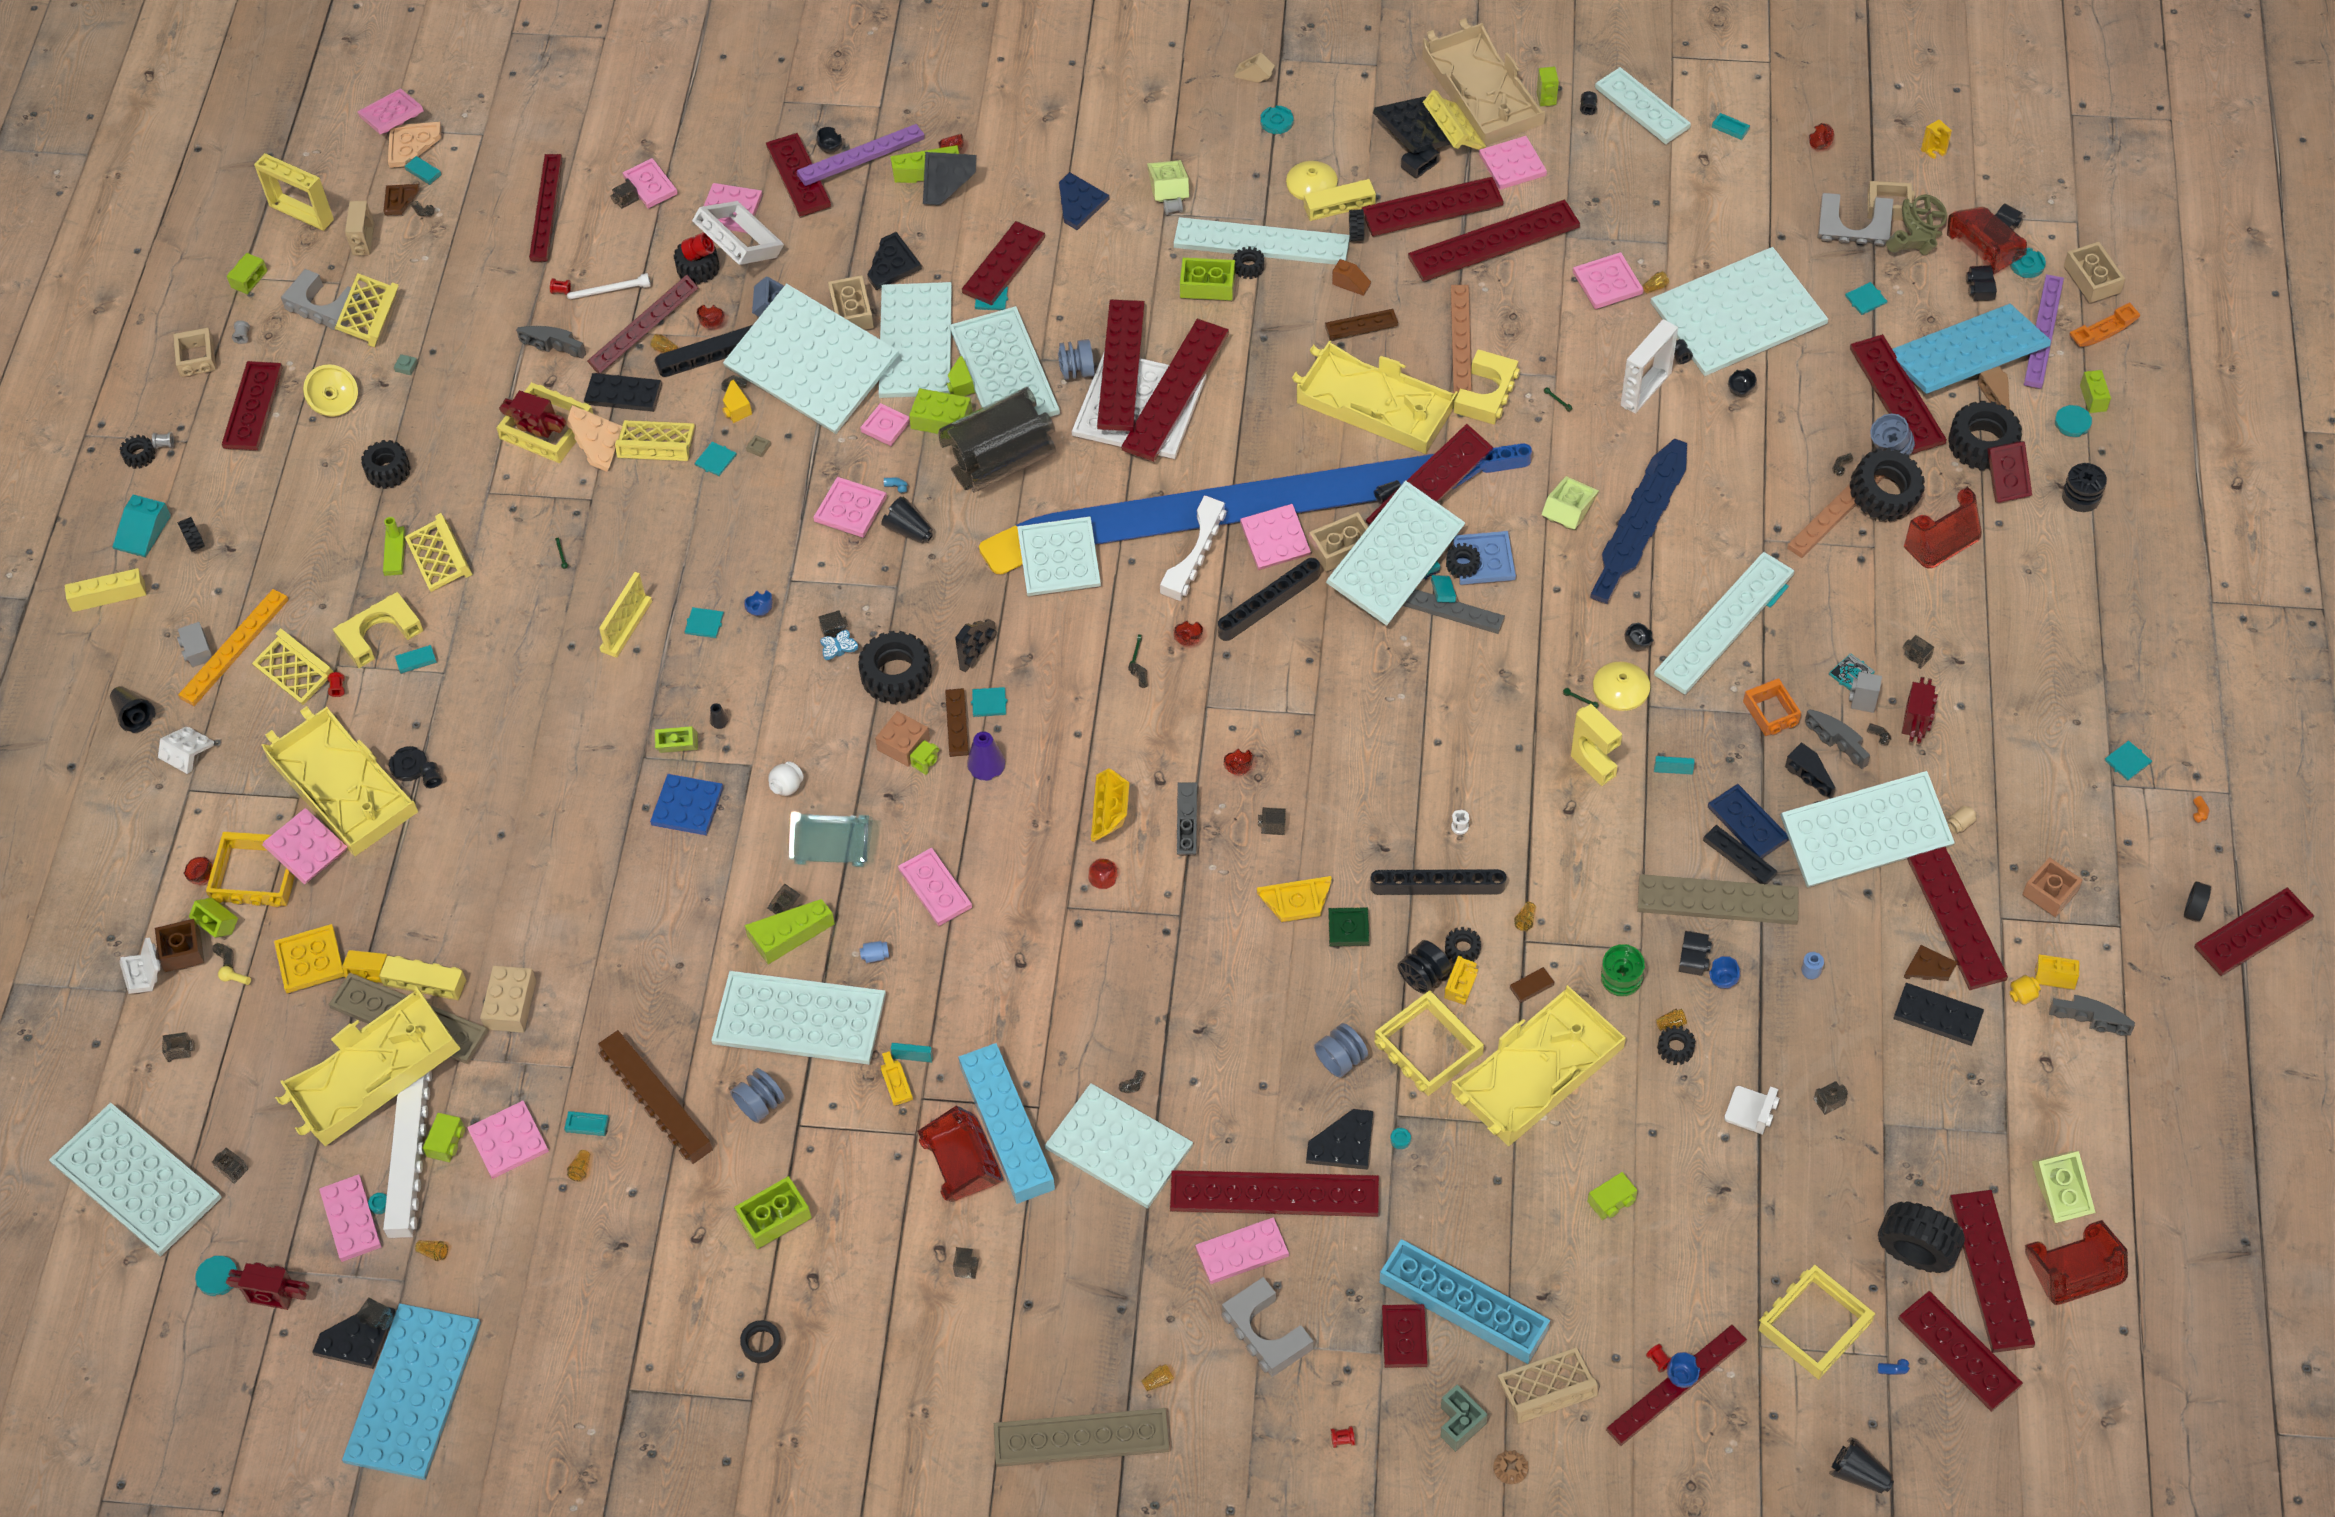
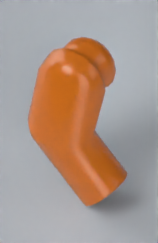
(2203, 809)

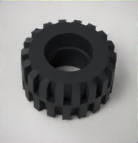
(697, 270)
(389, 474)

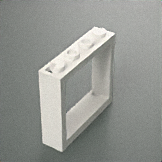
(708, 222)
(1661, 346)

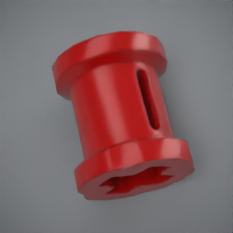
(560, 286)
(336, 684)
(1659, 1357)
(1335, 1434)

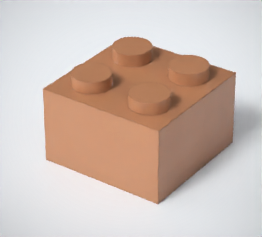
(901, 737)
(2052, 887)

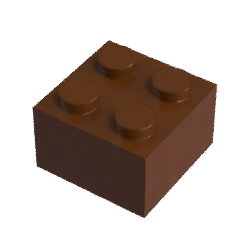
(179, 945)

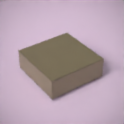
(758, 446)

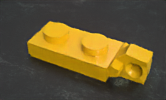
(895, 1080)

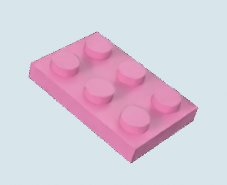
(650, 183)

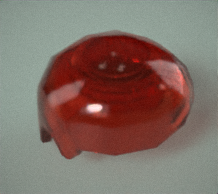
(1822, 137)
(952, 141)
(710, 317)
(1188, 634)
(1238, 762)
(198, 870)
(1102, 873)

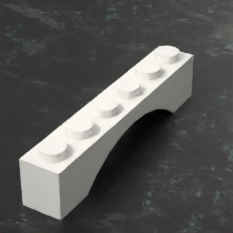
(1177, 579)

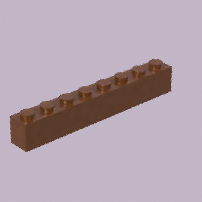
(655, 1097)

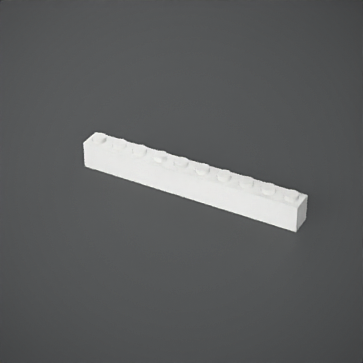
(406, 1158)

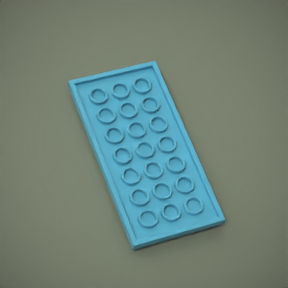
(1969, 348)
(411, 1391)

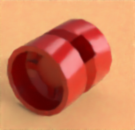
(697, 246)

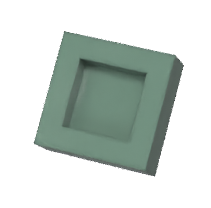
(405, 364)

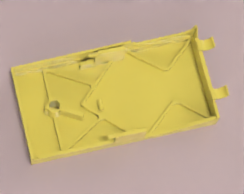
(1375, 397)
(339, 780)
(1538, 1066)
(369, 1067)

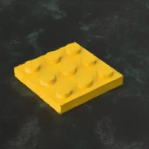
(309, 958)

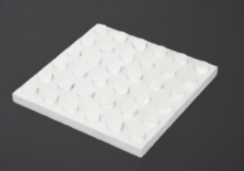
(1148, 379)

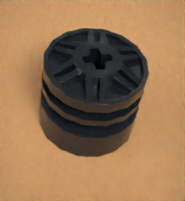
(2084, 487)
(1424, 966)

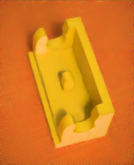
(1936, 139)
(364, 964)
(2057, 971)
(1461, 981)

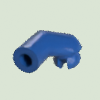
(1894, 1369)

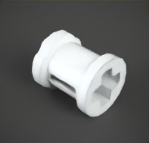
(1460, 825)

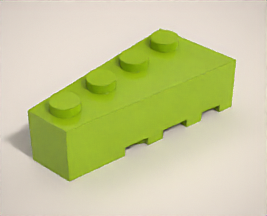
(910, 166)
(789, 929)

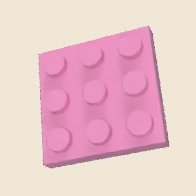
(390, 111)
(1512, 162)
(724, 193)
(1607, 280)
(850, 507)
(1275, 537)
(304, 846)
(507, 1139)

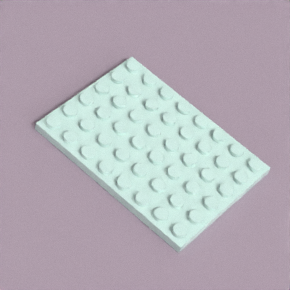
(1739, 310)
(811, 358)

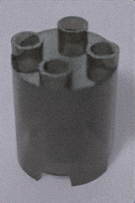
(998, 440)

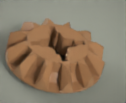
(1510, 1476)

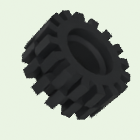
(1356, 225)
(1248, 255)
(137, 459)
(191, 534)
(1463, 552)
(1465, 936)
(1676, 1055)

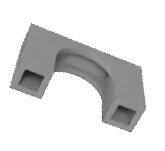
(1831, 227)
(302, 291)
(1272, 1354)

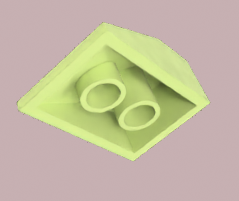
(1168, 180)
(1569, 502)
(2064, 1186)

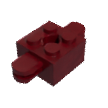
(533, 414)
(1919, 710)
(267, 1285)

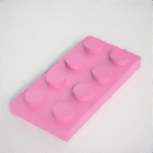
(935, 886)
(350, 1218)
(1242, 1250)

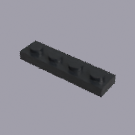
(1740, 855)

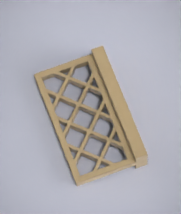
(1550, 1401)

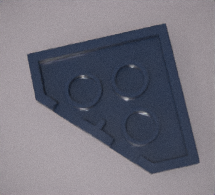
(1079, 200)

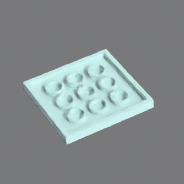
(1059, 556)

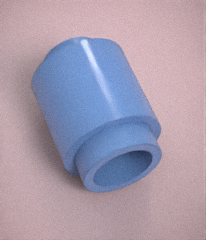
(874, 951)
(1812, 965)

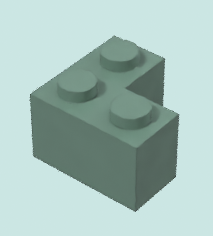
(1465, 1417)

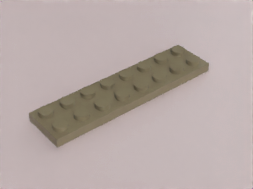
(1718, 899)
(369, 1000)
(1081, 1437)

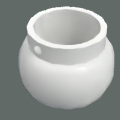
(785, 778)

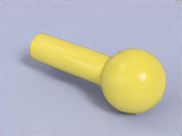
(226, 974)

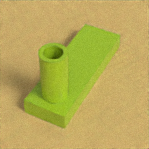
(393, 548)

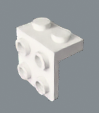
(181, 746)
(141, 970)
(1751, 1109)

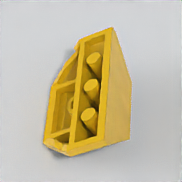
(1109, 803)

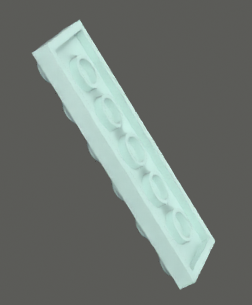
(1642, 105)

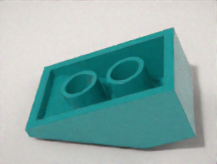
(140, 525)

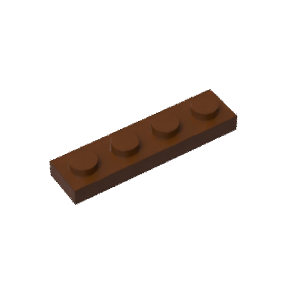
(1361, 324)
(956, 722)

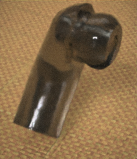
(428, 211)
(739, 381)
(1840, 461)
(1140, 673)
(1880, 731)
(225, 953)
(1134, 1084)

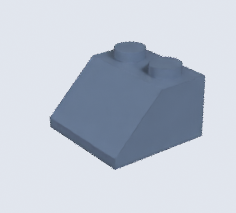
(764, 294)

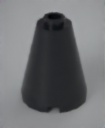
(907, 521)
(131, 710)
(1861, 1468)

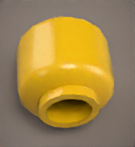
(2024, 989)

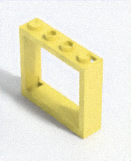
(271, 169)
(536, 445)
(1450, 1021)
(1839, 1294)

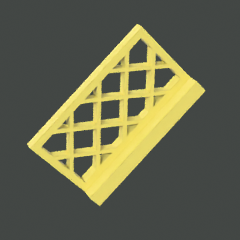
(1452, 122)
(379, 317)
(655, 449)
(453, 550)
(624, 616)
(300, 652)

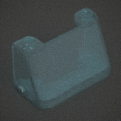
(830, 838)

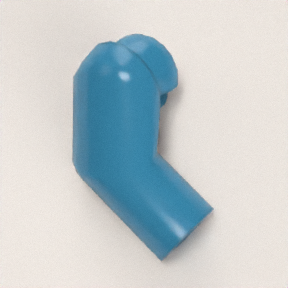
(895, 481)

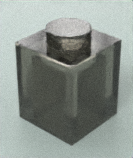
(832, 624)
(1272, 821)

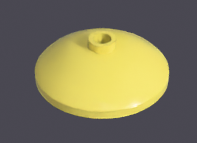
(1310, 177)
(333, 380)
(1620, 693)

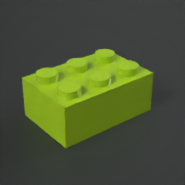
(1207, 278)
(937, 409)
(772, 1212)

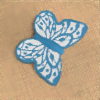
(838, 645)

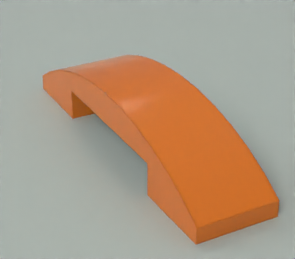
(2107, 327)

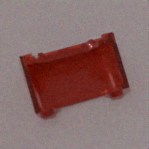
(1989, 235)
(1940, 540)
(961, 1153)
(2081, 1266)

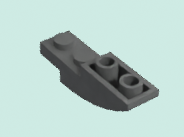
(551, 337)
(1836, 732)
(1186, 818)
(2100, 1015)

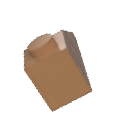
(1995, 386)

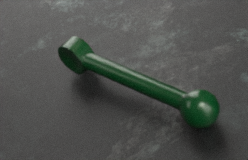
(1568, 407)
(564, 565)
(1139, 639)
(1567, 692)

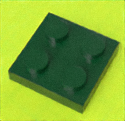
(1348, 926)

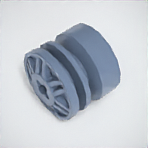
(1076, 359)
(1893, 433)
(1341, 1050)
(759, 1093)

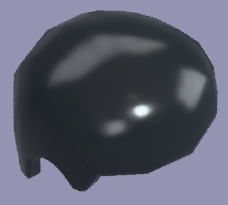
(828, 139)
(1742, 382)
(1638, 636)

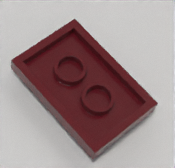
(2010, 471)
(1404, 1336)

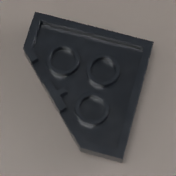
(946, 174)
(892, 262)
(973, 641)
(1343, 1142)
(351, 1342)

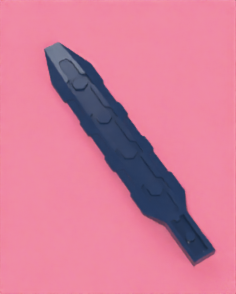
(1641, 517)

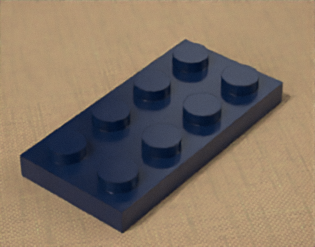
(1748, 821)

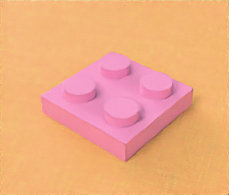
(885, 424)

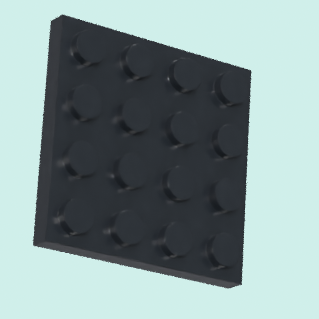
(1412, 124)

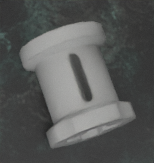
(1172, 205)
(241, 329)
(163, 440)

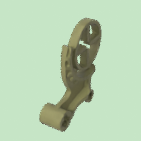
(1922, 233)

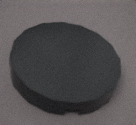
(406, 763)

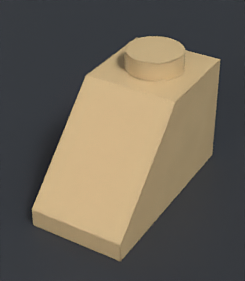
(1255, 68)

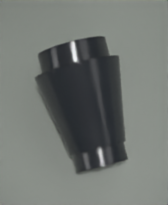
(1384, 491)
(718, 717)

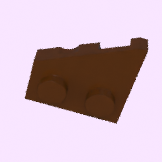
(399, 197)
(1930, 965)

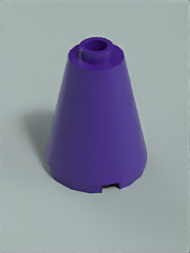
(985, 757)

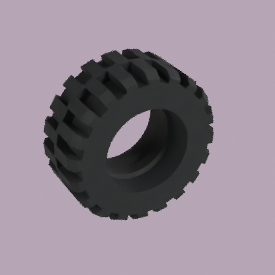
(1984, 417)
(1899, 469)
(898, 686)
(1921, 1237)

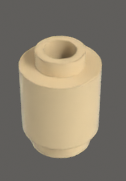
(1961, 819)

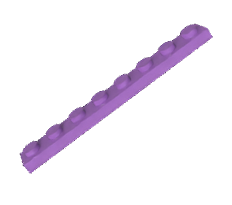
(860, 154)
(2045, 323)

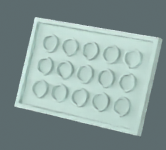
(1119, 1145)

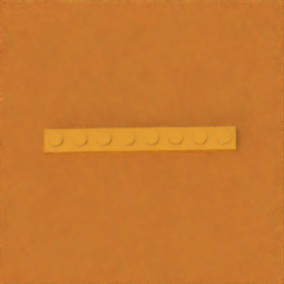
(233, 647)

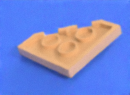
(411, 141)
(594, 436)

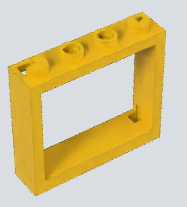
(247, 841)

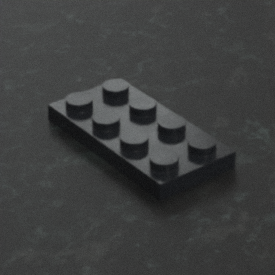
(623, 392)
(1938, 1014)

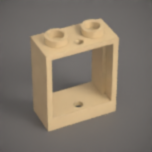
(1889, 189)
(359, 228)
(194, 339)

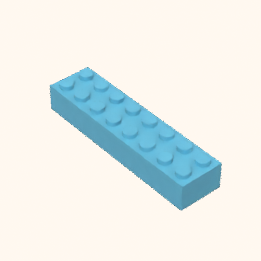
(1006, 1123)
(1464, 1301)

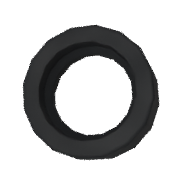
(2197, 901)
(753, 1328)

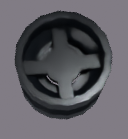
(1588, 103)
(1682, 352)
(430, 775)

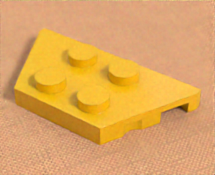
(1297, 898)

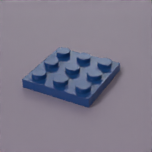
(686, 804)

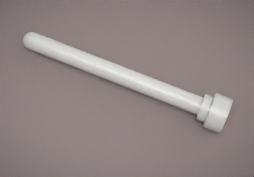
(642, 281)

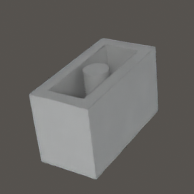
(195, 644)
(1865, 692)

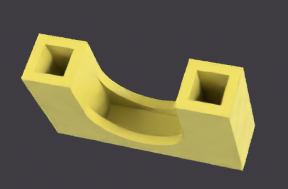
(1488, 406)
(390, 610)
(1592, 741)

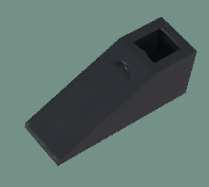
(1809, 767)

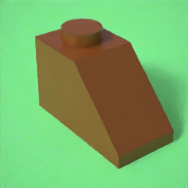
(1350, 277)

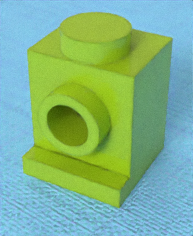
(924, 756)

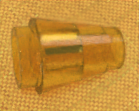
(1656, 282)
(662, 344)
(1525, 917)
(1674, 1017)
(578, 1168)
(432, 1249)
(1158, 1377)

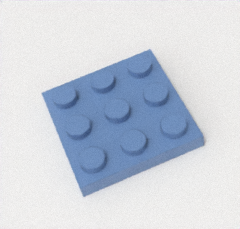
(1495, 557)

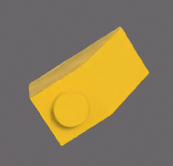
(735, 403)

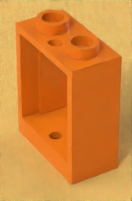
(1765, 692)

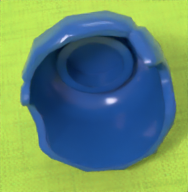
(759, 603)
(1724, 972)
(1683, 1370)

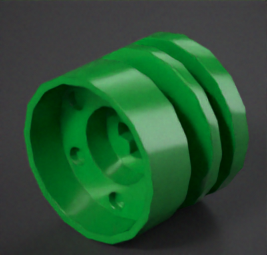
(1623, 960)

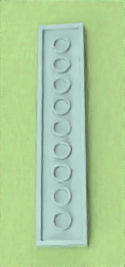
(1272, 241)
(1724, 623)

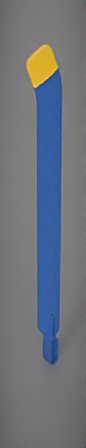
(1179, 510)

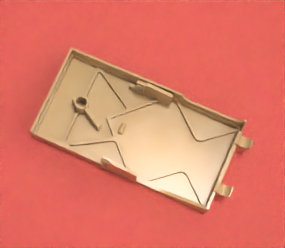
(1482, 83)

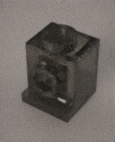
(624, 194)
(1918, 650)
(783, 900)
(177, 1046)
(1829, 1102)
(230, 1165)
(965, 1263)
(375, 1314)

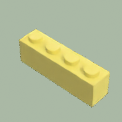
(1339, 199)
(105, 590)
(428, 978)

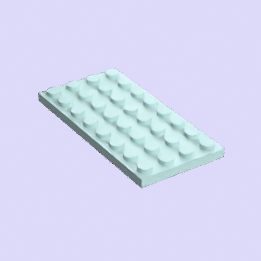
(917, 325)
(1002, 359)
(1395, 553)
(1866, 829)
(799, 1017)
(135, 1179)

